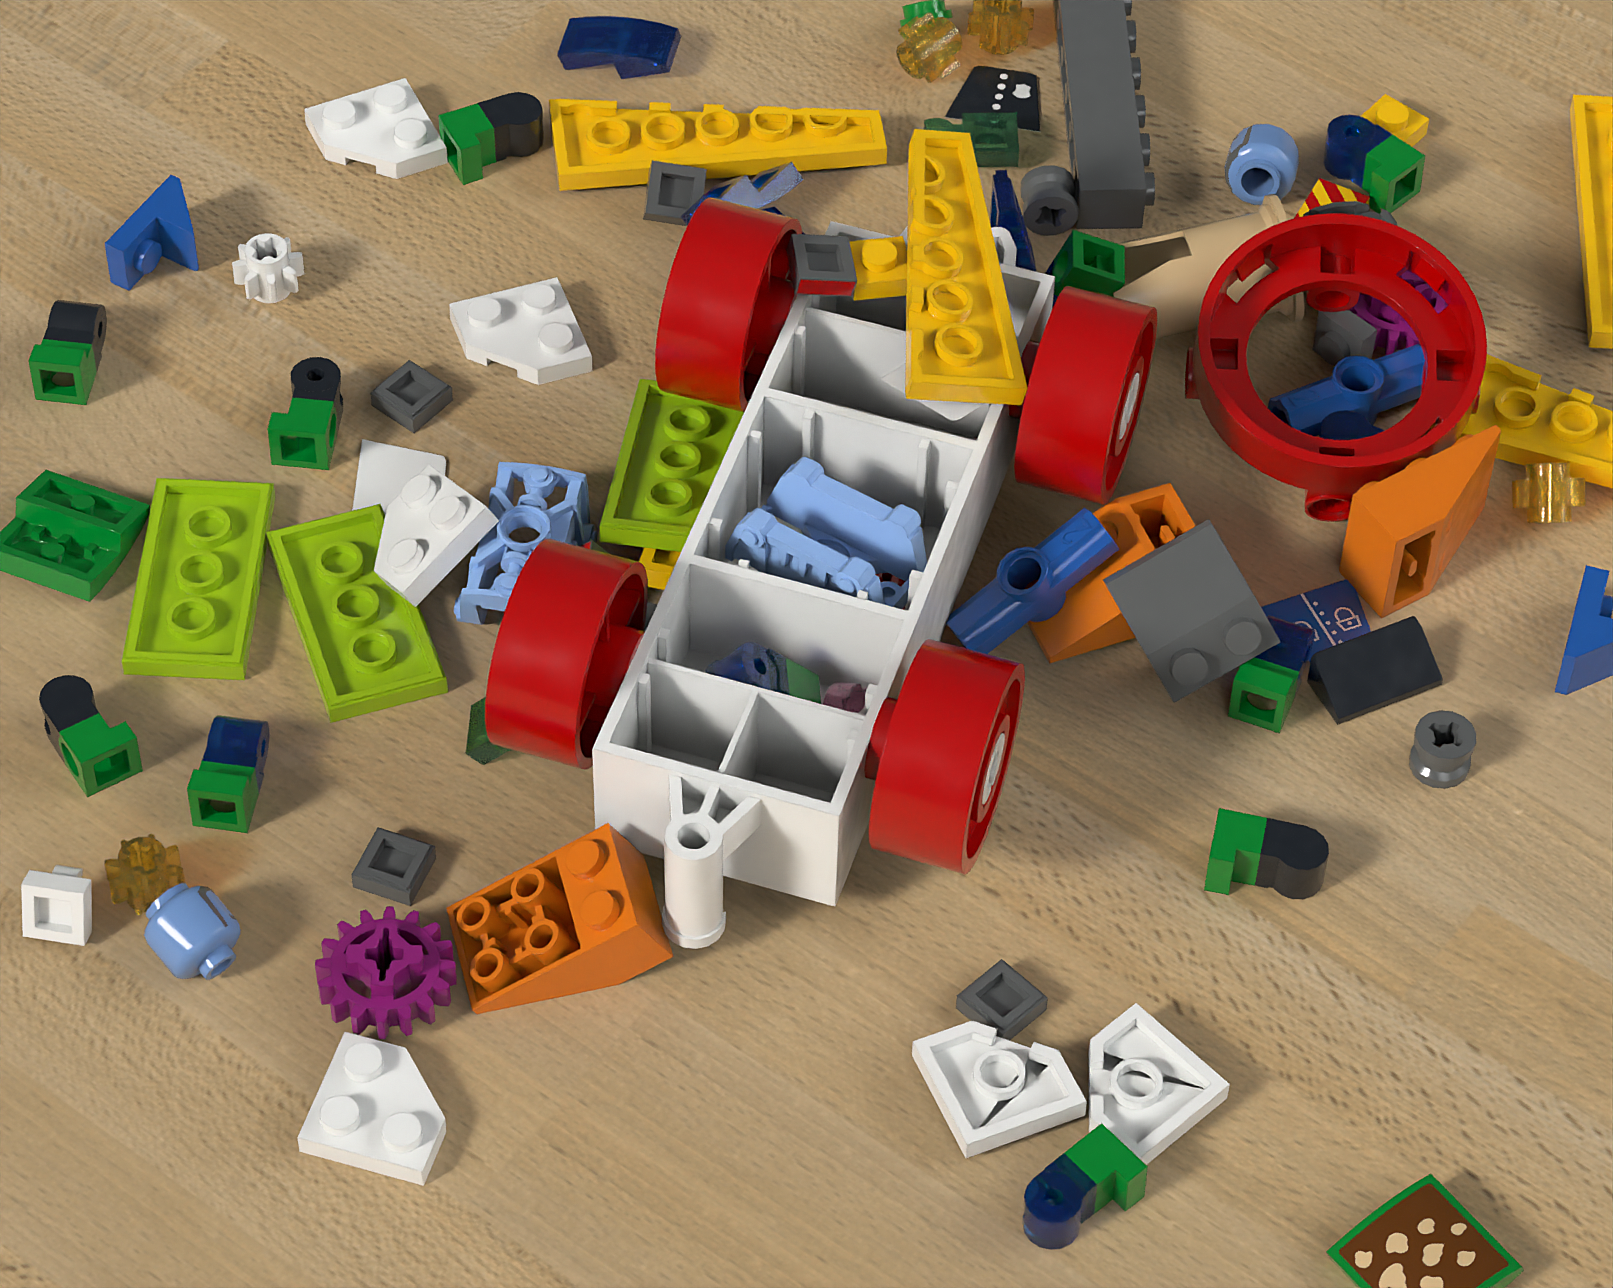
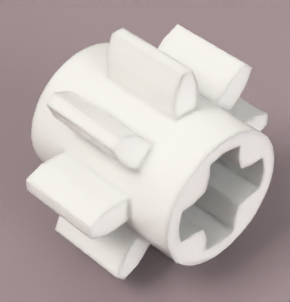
(268, 268)

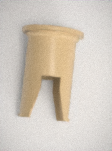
(1178, 265)

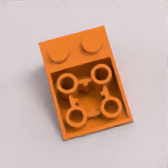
(1415, 521)
(1090, 613)
(560, 925)

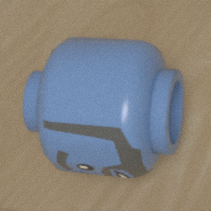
(1261, 163)
(192, 932)

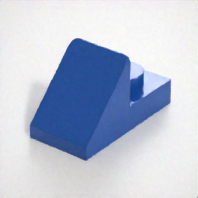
(153, 231)
(1590, 638)

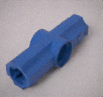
(1355, 386)
(1056, 564)

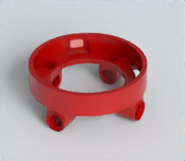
(1334, 262)

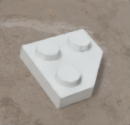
(378, 128)
(524, 330)
(428, 533)
(1148, 1084)
(995, 1087)
(374, 1112)

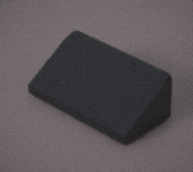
(1374, 670)

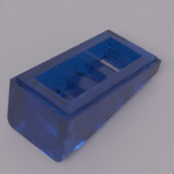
(1007, 214)

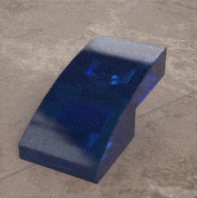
(630, 44)
(760, 191)

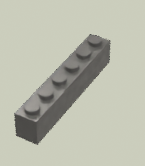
(1103, 112)

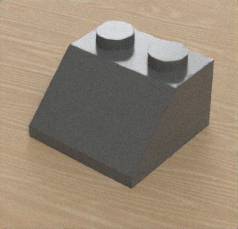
(1191, 610)

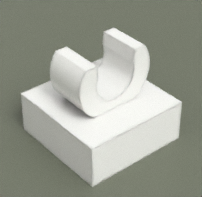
(57, 905)

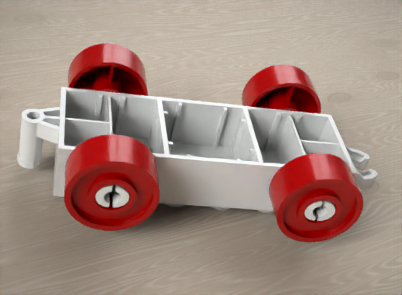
(761, 779)

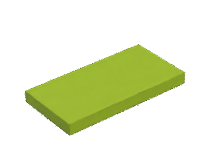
(665, 468)
(199, 579)
(357, 632)

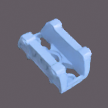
(563, 522)
(841, 541)

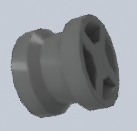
(1049, 200)
(1452, 761)

